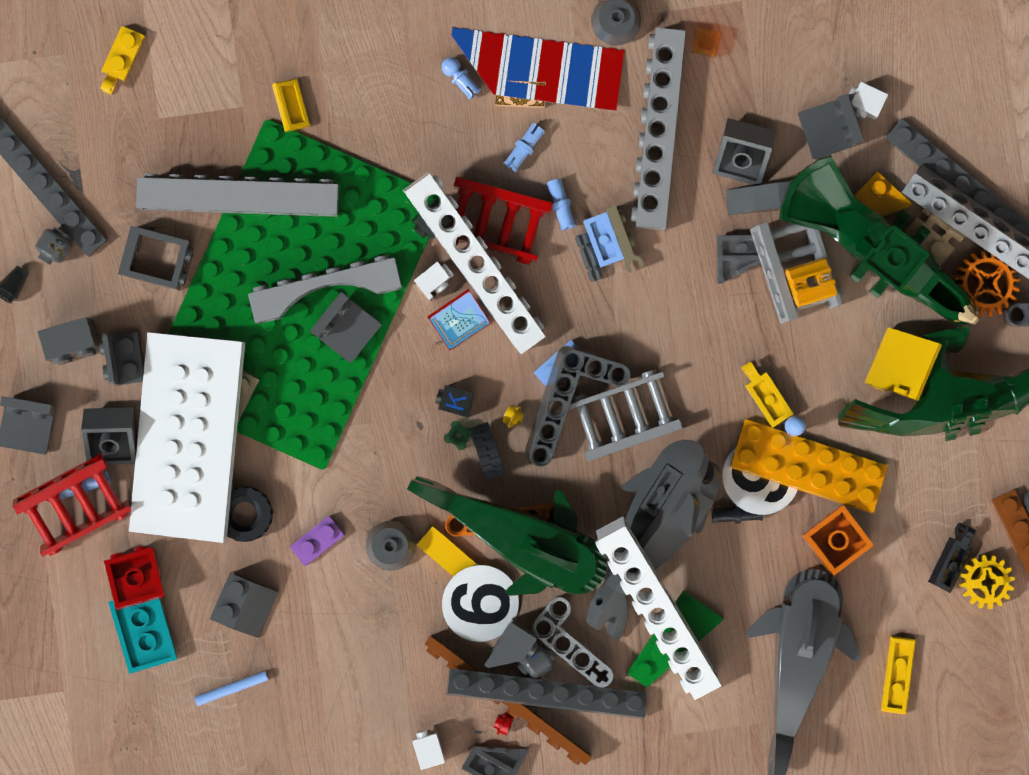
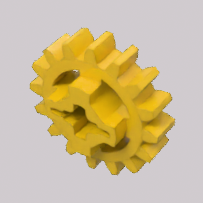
(985, 570)

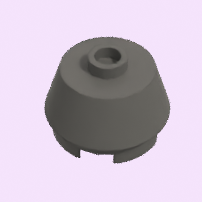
(616, 21)
(390, 545)

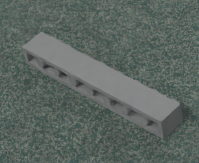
(237, 196)

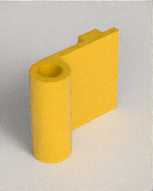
(902, 364)

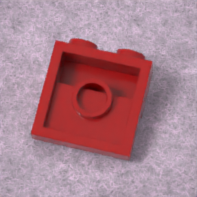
(134, 577)

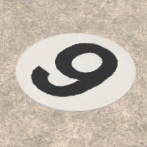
(755, 493)
(478, 603)

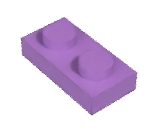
(317, 540)

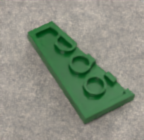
(651, 662)

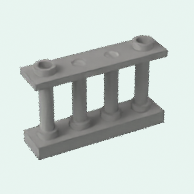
(772, 266)
(619, 439)

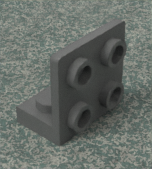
(830, 127)
(345, 327)
(123, 358)
(26, 425)

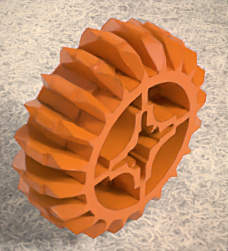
(1002, 268)

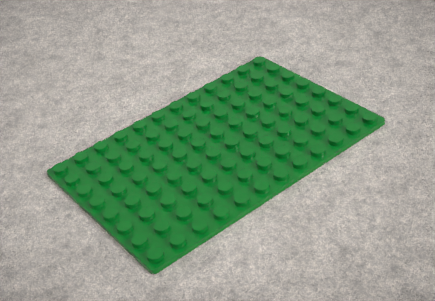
(303, 383)

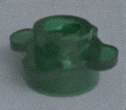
(450, 437)

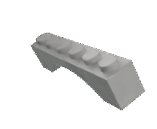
(274, 302)

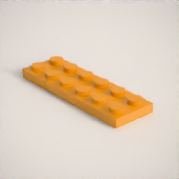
(808, 466)

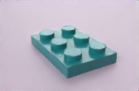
(144, 635)

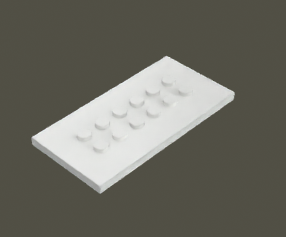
(187, 437)

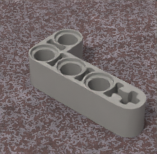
(575, 646)

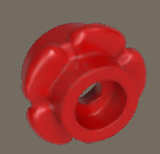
(503, 723)

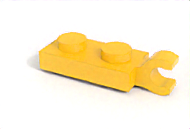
(121, 58)
(766, 396)

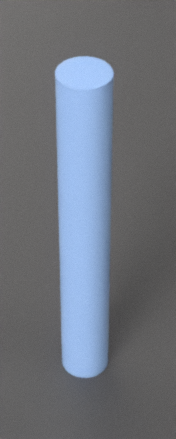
(231, 688)

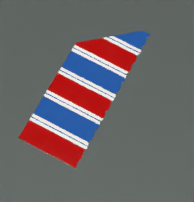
(571, 71)

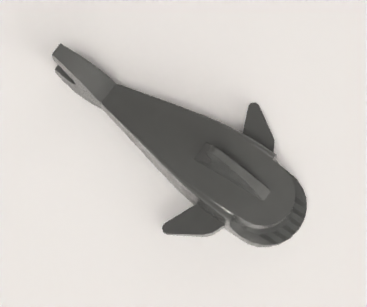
(665, 512)
(806, 634)

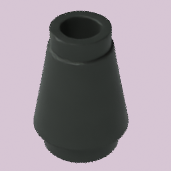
(12, 284)

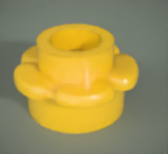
(513, 416)

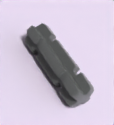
(589, 257)

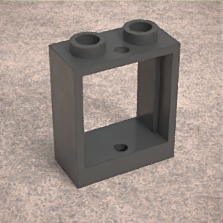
(131, 251)

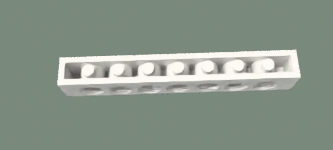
(532, 330)
(618, 535)

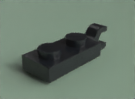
(952, 558)

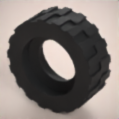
(487, 451)
(263, 519)

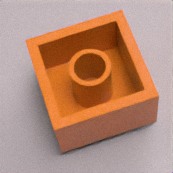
(837, 540)

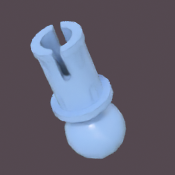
(450, 68)
(795, 425)

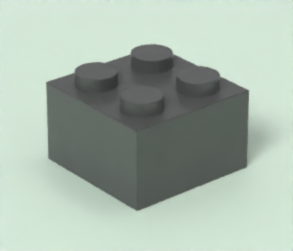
(69, 340)

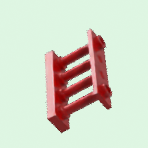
(513, 203)
(71, 480)

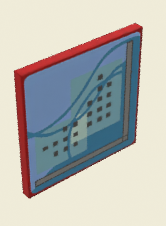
(458, 319)

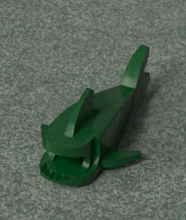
(542, 548)

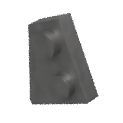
(735, 256)
(494, 761)

